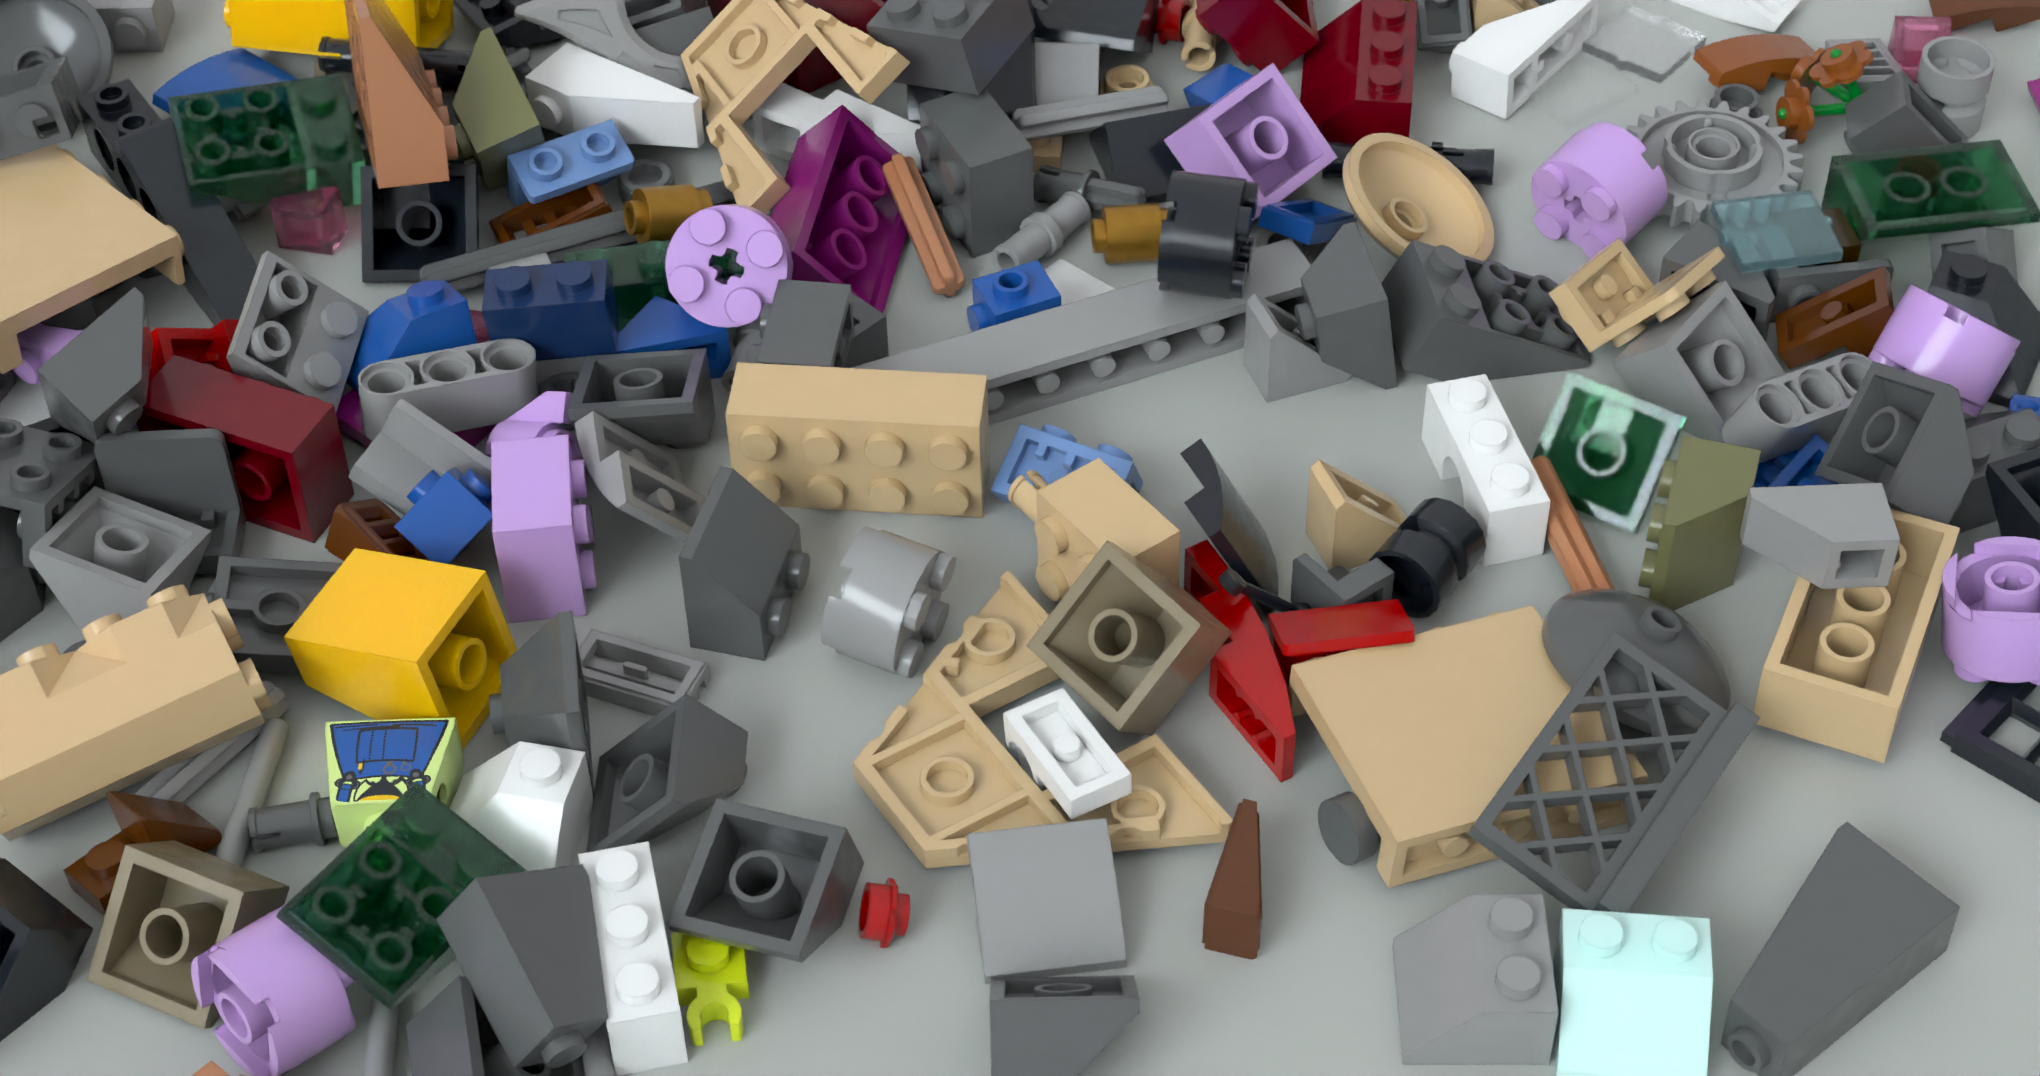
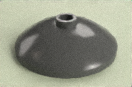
(53, 29)
(1585, 620)

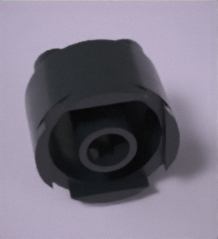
(1207, 235)

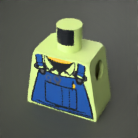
(381, 759)

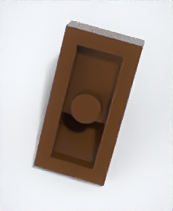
(1842, 316)
(140, 821)

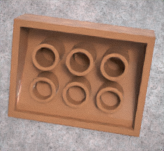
(397, 100)

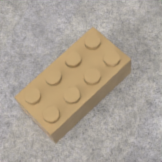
(861, 438)
(1852, 652)

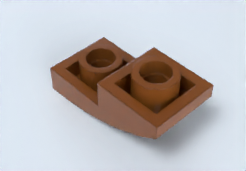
(1751, 59)

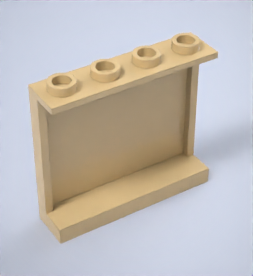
(68, 240)
(1440, 728)

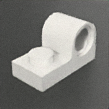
(1065, 753)

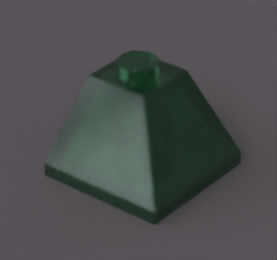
(1608, 449)

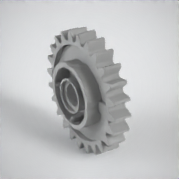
(1716, 157)

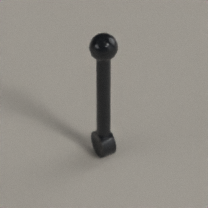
(1235, 584)

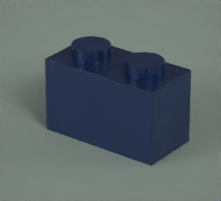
(554, 307)

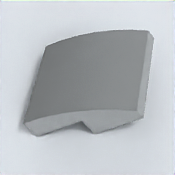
(637, 476)
(1046, 900)

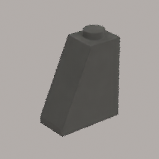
(532, 960)

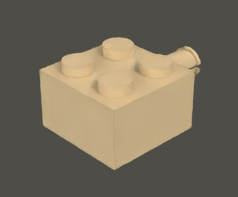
(1083, 513)

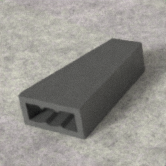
(1836, 955)

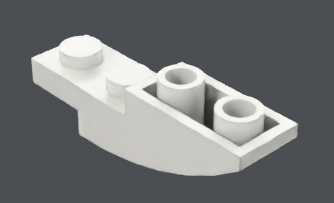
(792, 113)

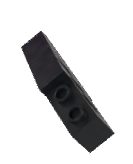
(147, 166)

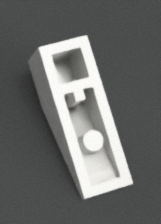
(1518, 53)
(584, 89)

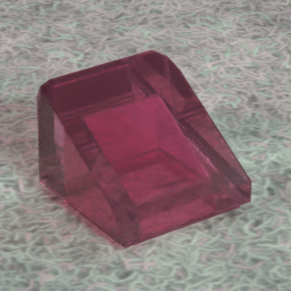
(1911, 35)
(309, 220)

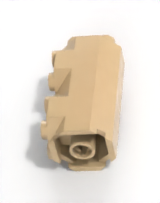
(121, 706)

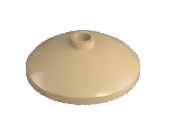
(1414, 193)

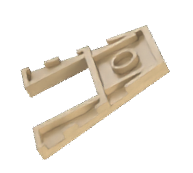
(749, 55)

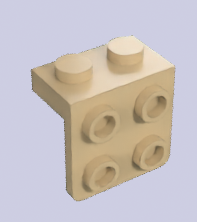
(1616, 299)

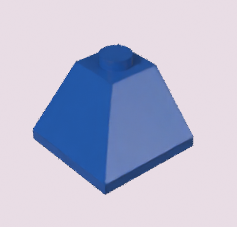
(417, 322)

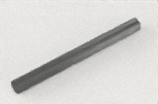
(596, 232)

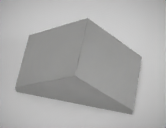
(1279, 357)

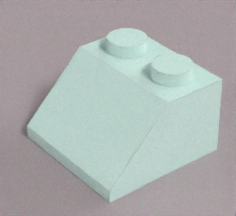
(1632, 994)

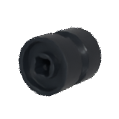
(1430, 554)

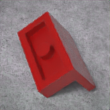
(1336, 629)

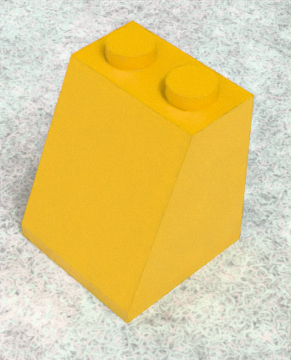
(405, 640)

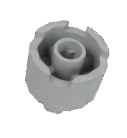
(888, 601)

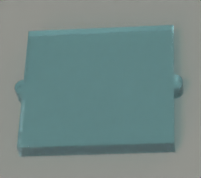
(1776, 231)

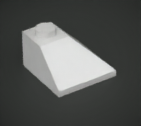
(529, 803)

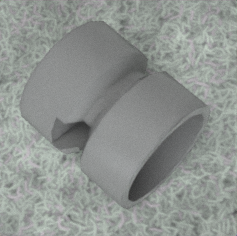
(1957, 78)

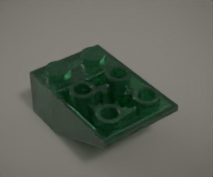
(270, 140)
(385, 890)

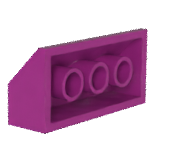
(841, 209)

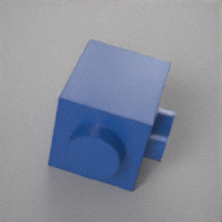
(1011, 295)
(447, 513)

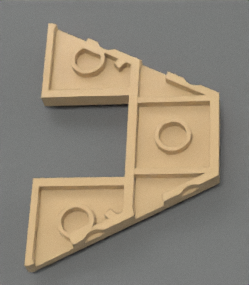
(949, 776)

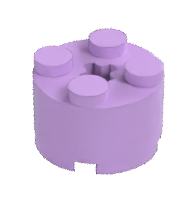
(1597, 189)
(697, 279)
(1945, 346)
(1993, 611)
(274, 997)

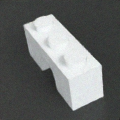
(1475, 441)
(635, 960)

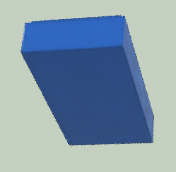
(1304, 220)

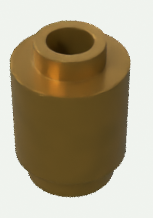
(660, 210)
(1128, 232)

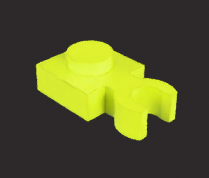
(709, 981)

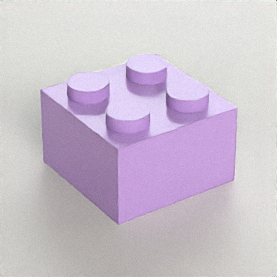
(1255, 135)
(541, 527)

